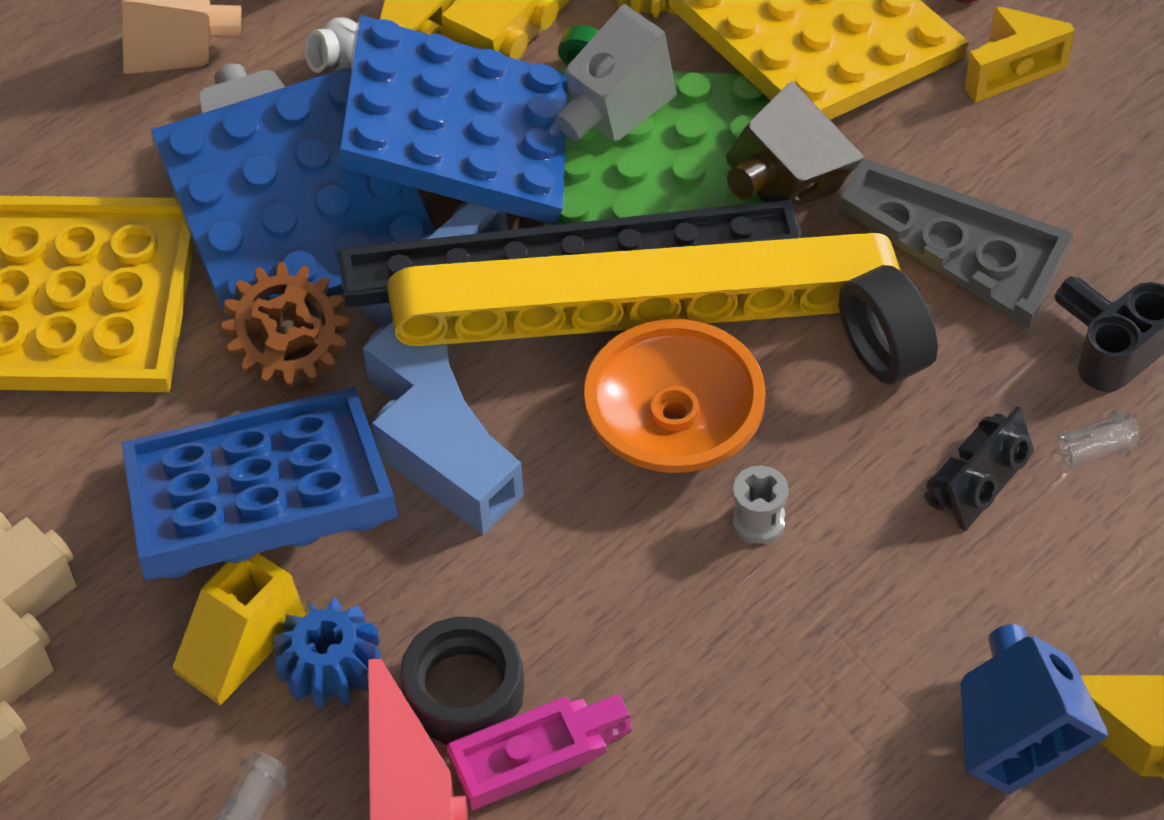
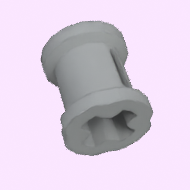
(759, 500)

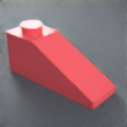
(405, 767)

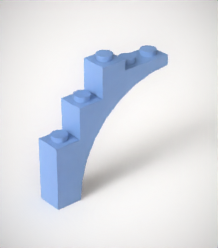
(428, 425)

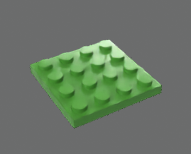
(668, 159)

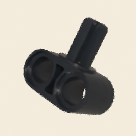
(1120, 334)

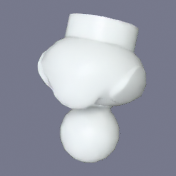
(330, 46)

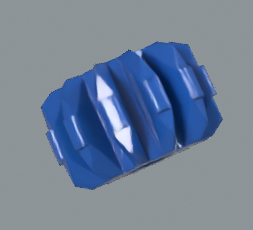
(326, 652)

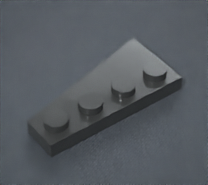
(970, 241)

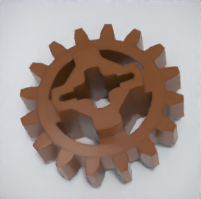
(264, 316)

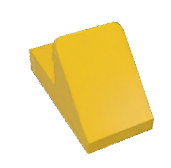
(1018, 52)

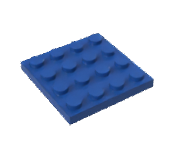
(454, 120)
(267, 191)
(255, 483)

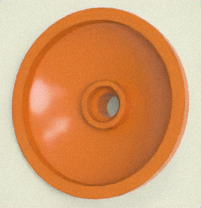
(680, 372)

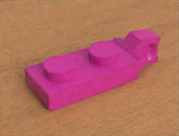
(535, 747)

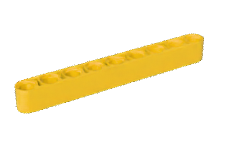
(628, 288)

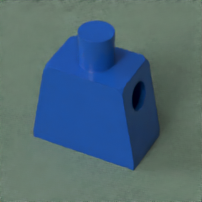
(1025, 711)

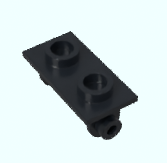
(994, 455)

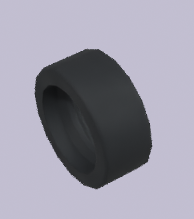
(888, 324)
(456, 637)

